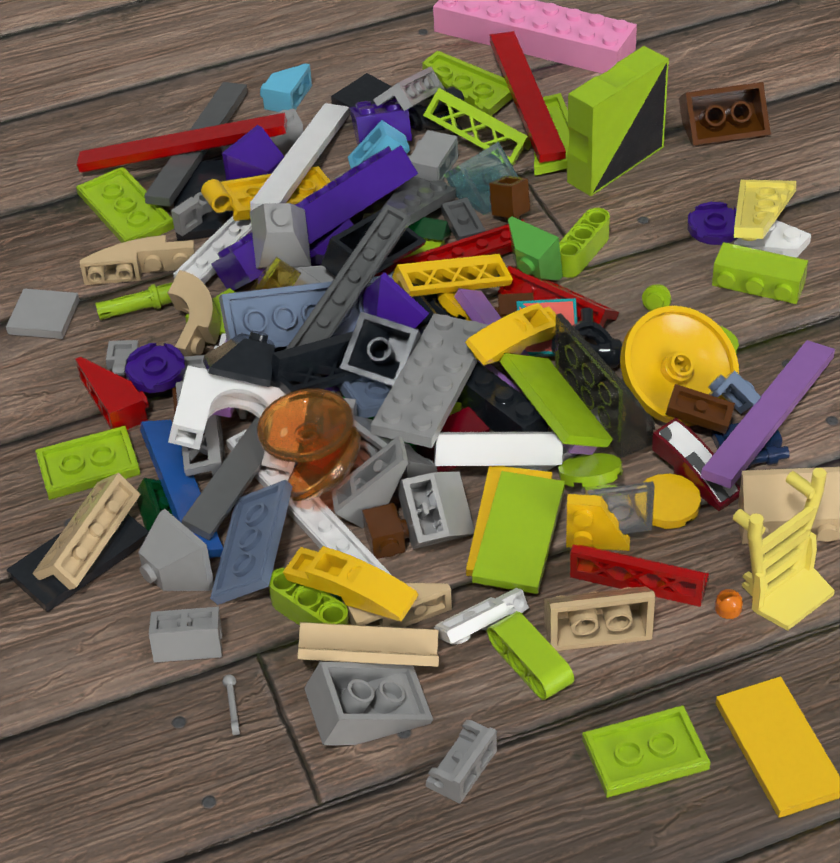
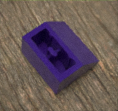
(367, 116)

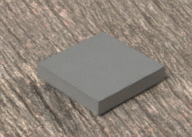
(42, 313)

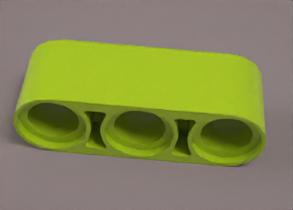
(584, 241)
(305, 603)
(530, 655)

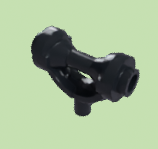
(420, 122)
(607, 347)

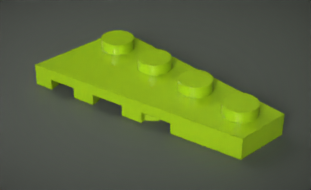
(480, 87)
(559, 115)

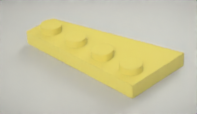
(760, 206)

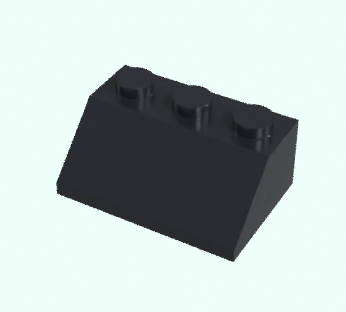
(344, 243)

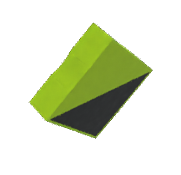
(617, 120)

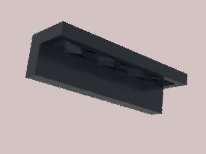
(309, 359)

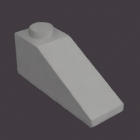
(371, 482)

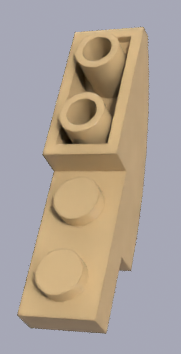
(131, 258)

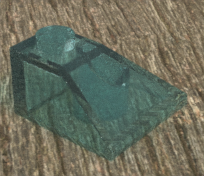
(476, 173)

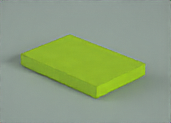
(85, 461)
(645, 751)

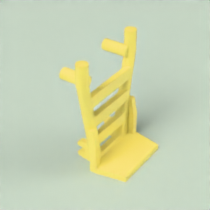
(800, 586)

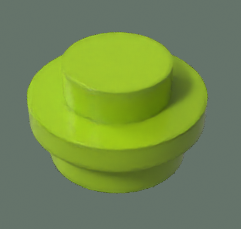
(656, 297)

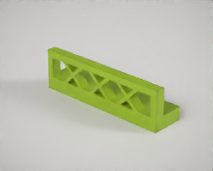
(480, 117)

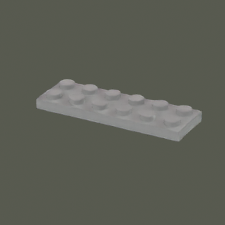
(428, 382)

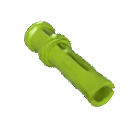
(153, 297)

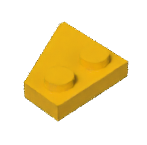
(593, 524)

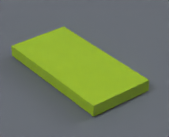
(122, 206)
(556, 400)
(519, 532)

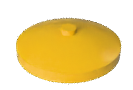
(671, 349)

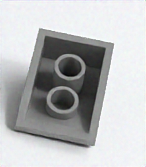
(365, 701)

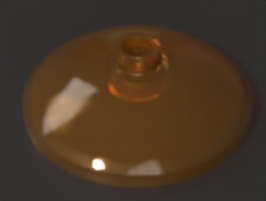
(305, 425)
(324, 475)

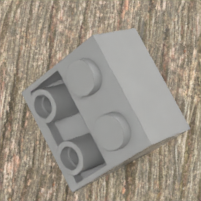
(435, 508)

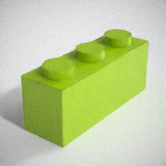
(759, 273)

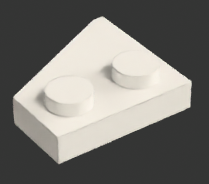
(780, 240)

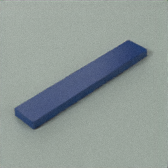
(168, 463)

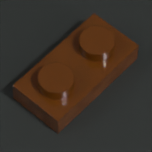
(700, 408)

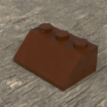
(725, 114)

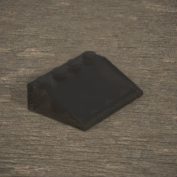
(602, 391)

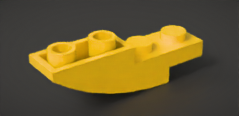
(513, 333)
(352, 579)

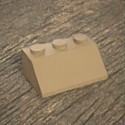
(777, 501)
(599, 618)

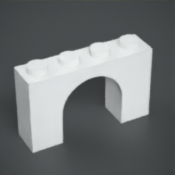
(207, 393)

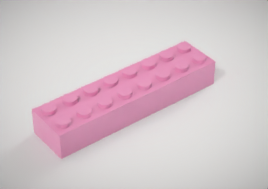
(541, 29)

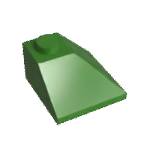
(535, 250)

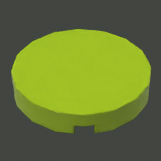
(590, 470)

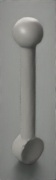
(229, 681)

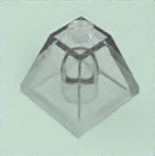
(629, 503)

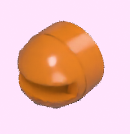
(728, 604)

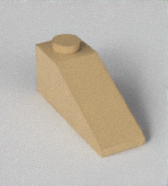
(432, 601)

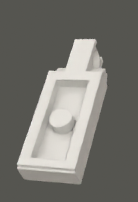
(481, 616)

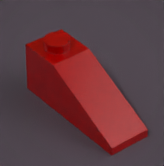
(113, 395)

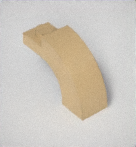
(203, 324)

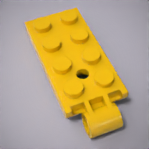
(238, 193)

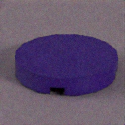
(712, 223)
(155, 367)

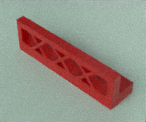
(549, 290)
(628, 571)

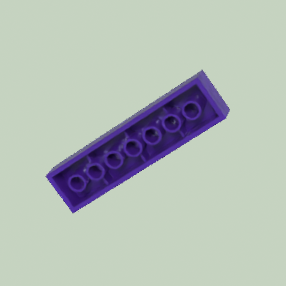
(325, 209)

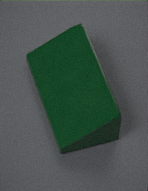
(431, 228)
(151, 501)

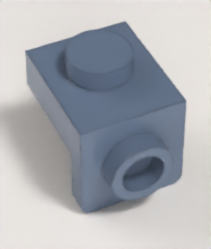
(735, 390)

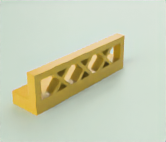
(464, 273)

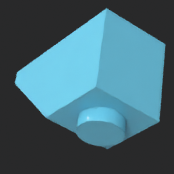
(286, 88)
(377, 140)

